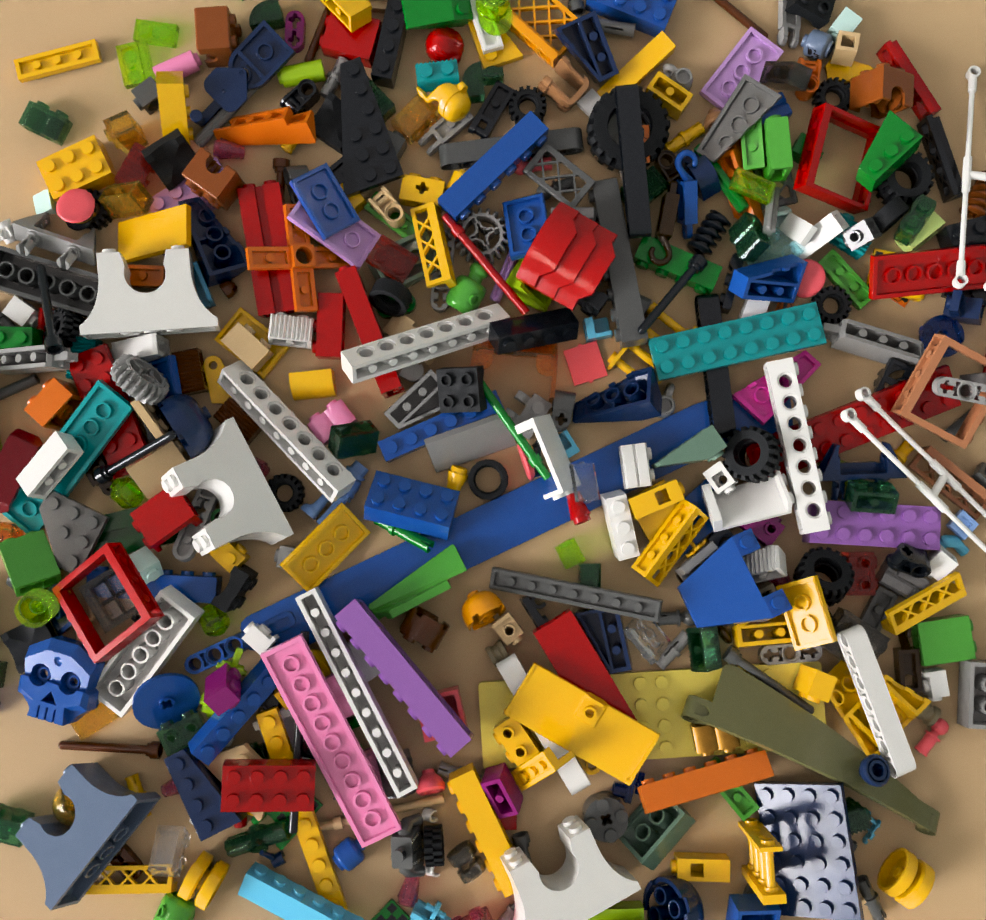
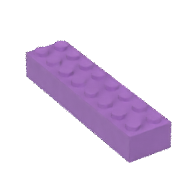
(404, 676)

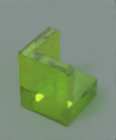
(569, 553)

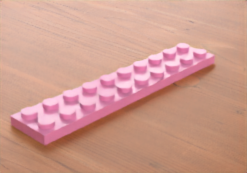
(331, 740)

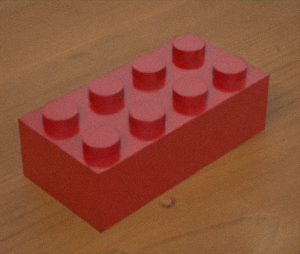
(268, 785)

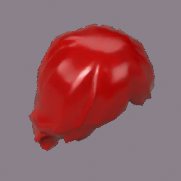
(444, 44)

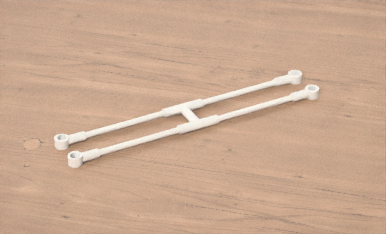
(967, 175)
(945, 476)

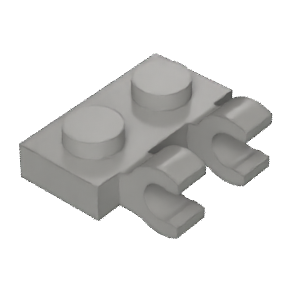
(534, 407)

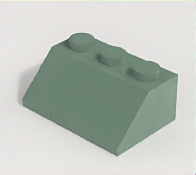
(656, 833)

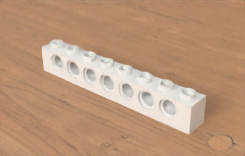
(420, 344)
(773, 372)
(286, 430)

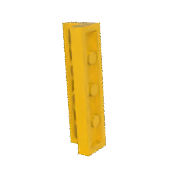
(441, 245)
(668, 540)
(931, 599)
(539, 767)
(131, 887)

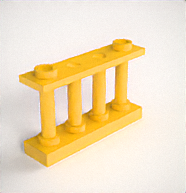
(615, 358)
(760, 869)

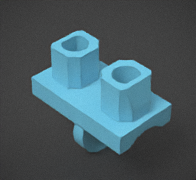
(426, 911)

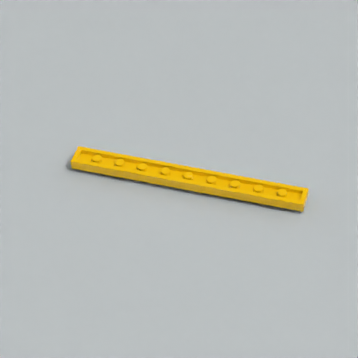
(309, 831)

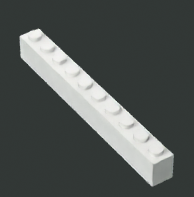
(357, 692)

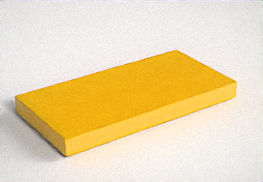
(154, 233)
(325, 548)

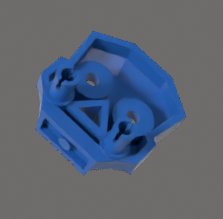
(57, 695)

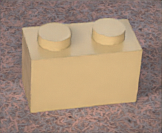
(247, 346)

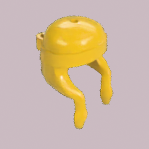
(452, 99)

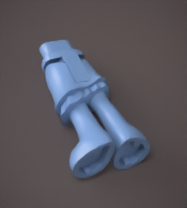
(314, 509)

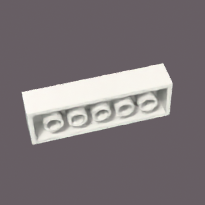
(148, 652)

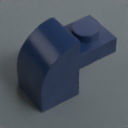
(705, 174)
(964, 309)

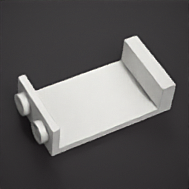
(553, 452)
(748, 502)

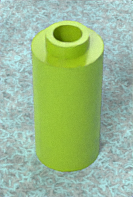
(292, 74)

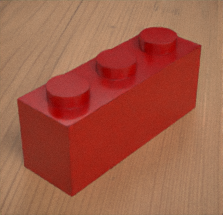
(329, 326)

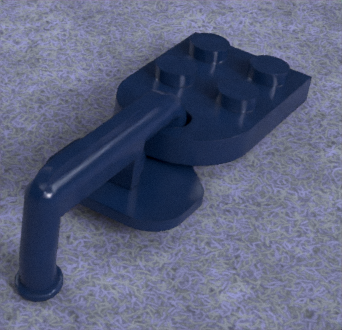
(261, 55)

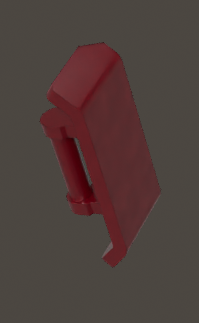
(14, 457)

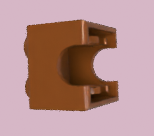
(216, 34)
(882, 89)
(205, 181)

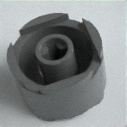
(609, 828)

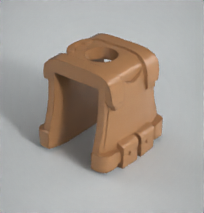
(570, 75)

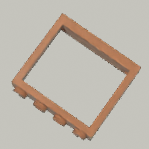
(919, 380)

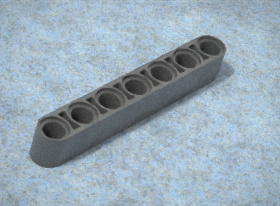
(467, 153)

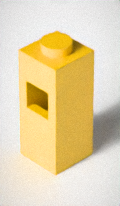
(656, 498)
(701, 866)

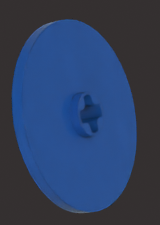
(149, 699)

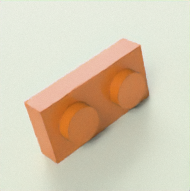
(146, 275)

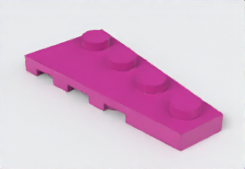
(756, 397)

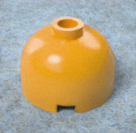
(481, 608)

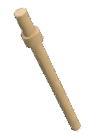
(339, 821)

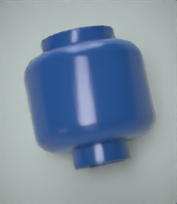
(348, 854)

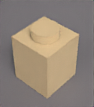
(845, 48)

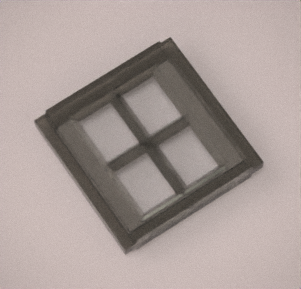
(108, 600)

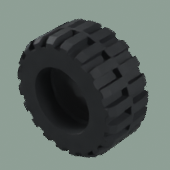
(602, 143)

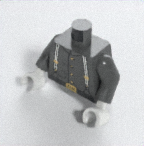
(408, 846)

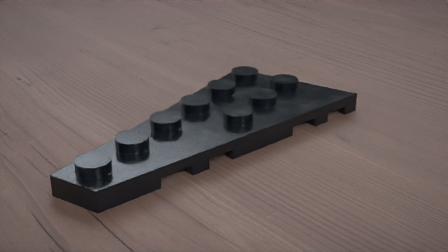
(366, 144)

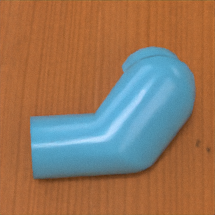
(955, 542)

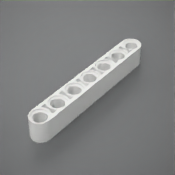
(876, 700)
(571, 772)

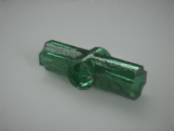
(257, 838)

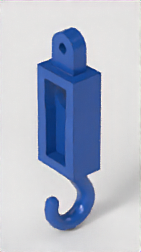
(688, 189)

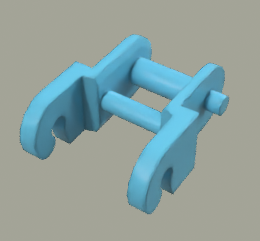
(870, 835)

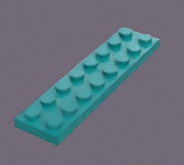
(736, 341)
(93, 427)

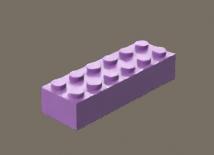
(910, 525)

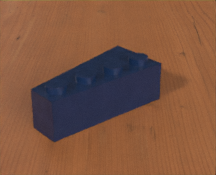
(200, 794)

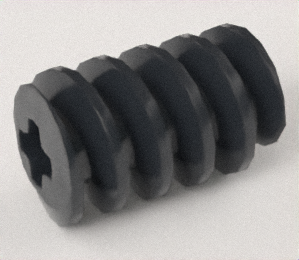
(708, 233)

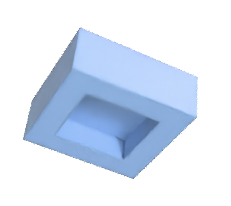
(967, 520)

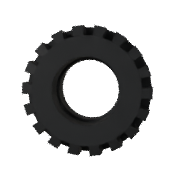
(920, 177)
(768, 458)
(833, 566)

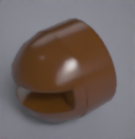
(228, 288)

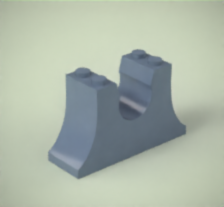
(79, 853)

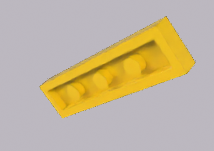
(58, 60)

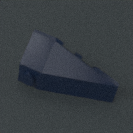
(214, 247)
(629, 400)

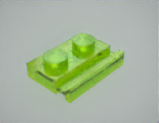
(135, 63)

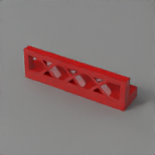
(923, 100)

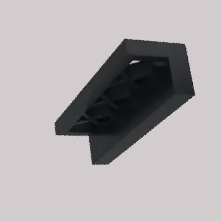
(941, 158)

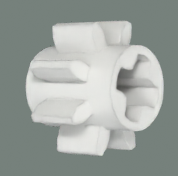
(7, 231)

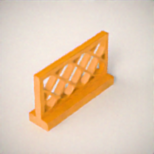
(534, 40)

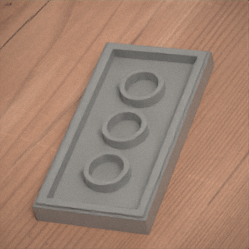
(468, 442)

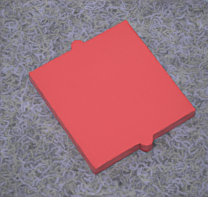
(585, 363)

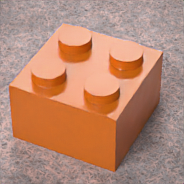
(54, 403)

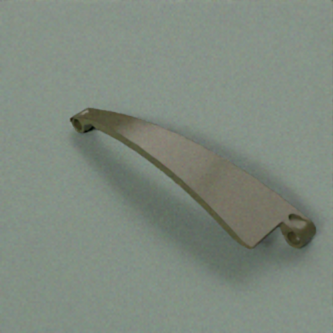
(772, 721)

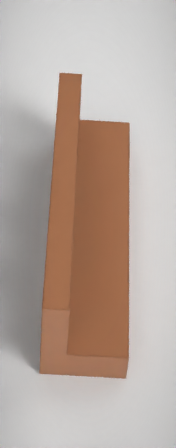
(972, 487)

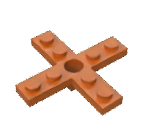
(285, 259)

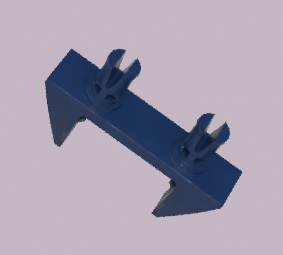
(840, 472)

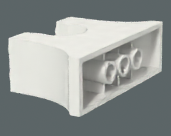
(130, 313)
(238, 483)
(578, 889)

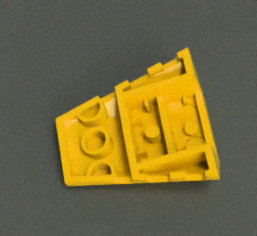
(848, 704)

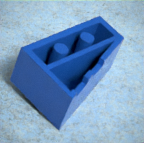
(769, 280)

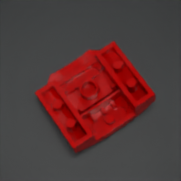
(568, 257)

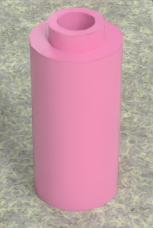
(186, 62)

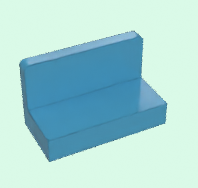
(202, 288)

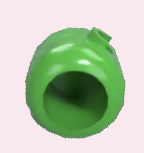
(469, 291)
(175, 908)

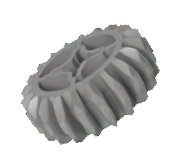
(500, 228)
(139, 379)

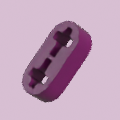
(300, 31)

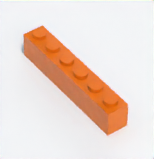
(704, 781)

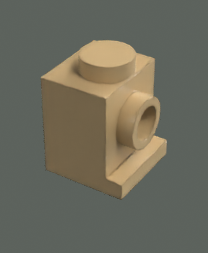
(504, 621)

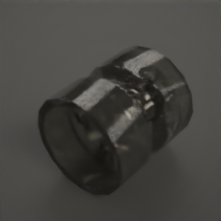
(468, 863)

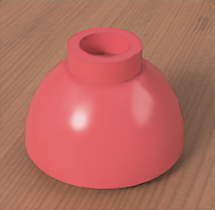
(430, 783)

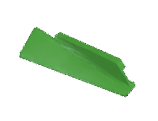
(420, 585)

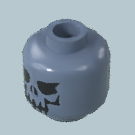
(817, 44)

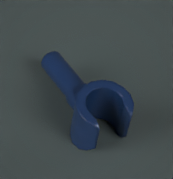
(276, 859)

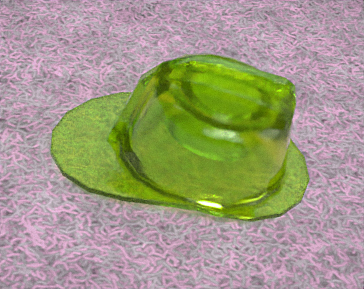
(495, 16)
(36, 607)

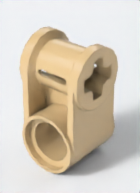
(386, 205)

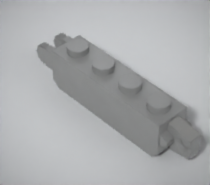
(873, 342)
(34, 360)

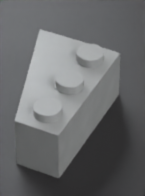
(416, 402)

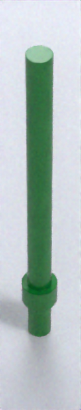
(534, 459)

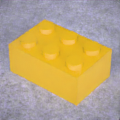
(78, 166)

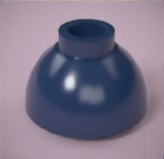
(875, 770)

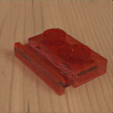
(392, 259)

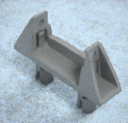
(32, 233)

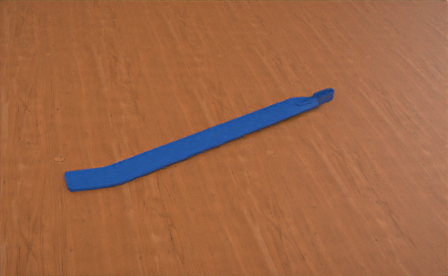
(479, 532)

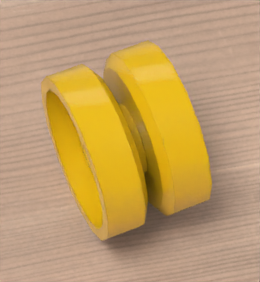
(906, 878)
(204, 880)

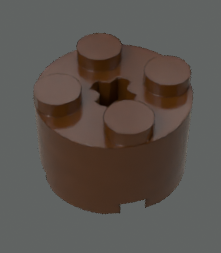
(424, 628)

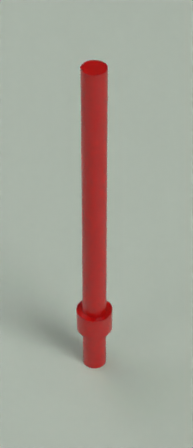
(459, 233)

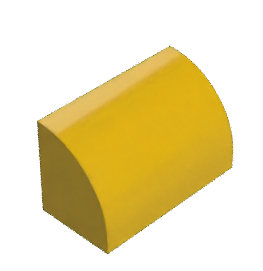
(312, 384)

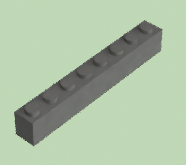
(621, 274)

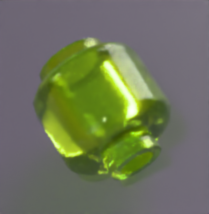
(126, 493)
(214, 621)

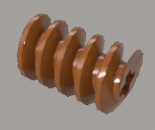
(976, 200)

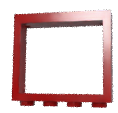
(812, 152)
(133, 585)

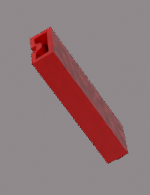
(265, 227)
(366, 322)
(577, 659)

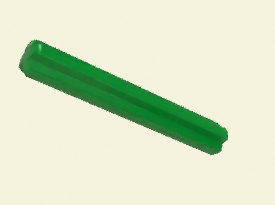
(735, 198)

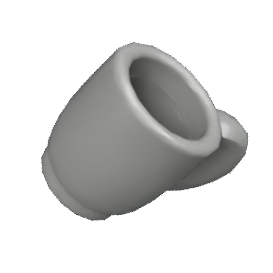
(681, 76)
(668, 402)

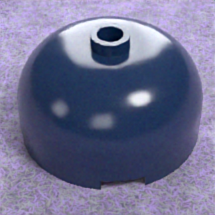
(188, 422)
(676, 900)

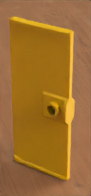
(581, 723)

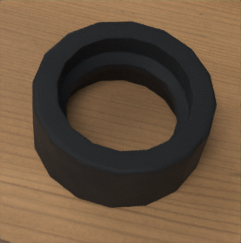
(890, 214)
(394, 289)
(472, 479)

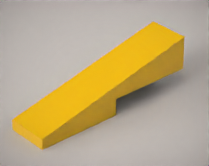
(642, 63)

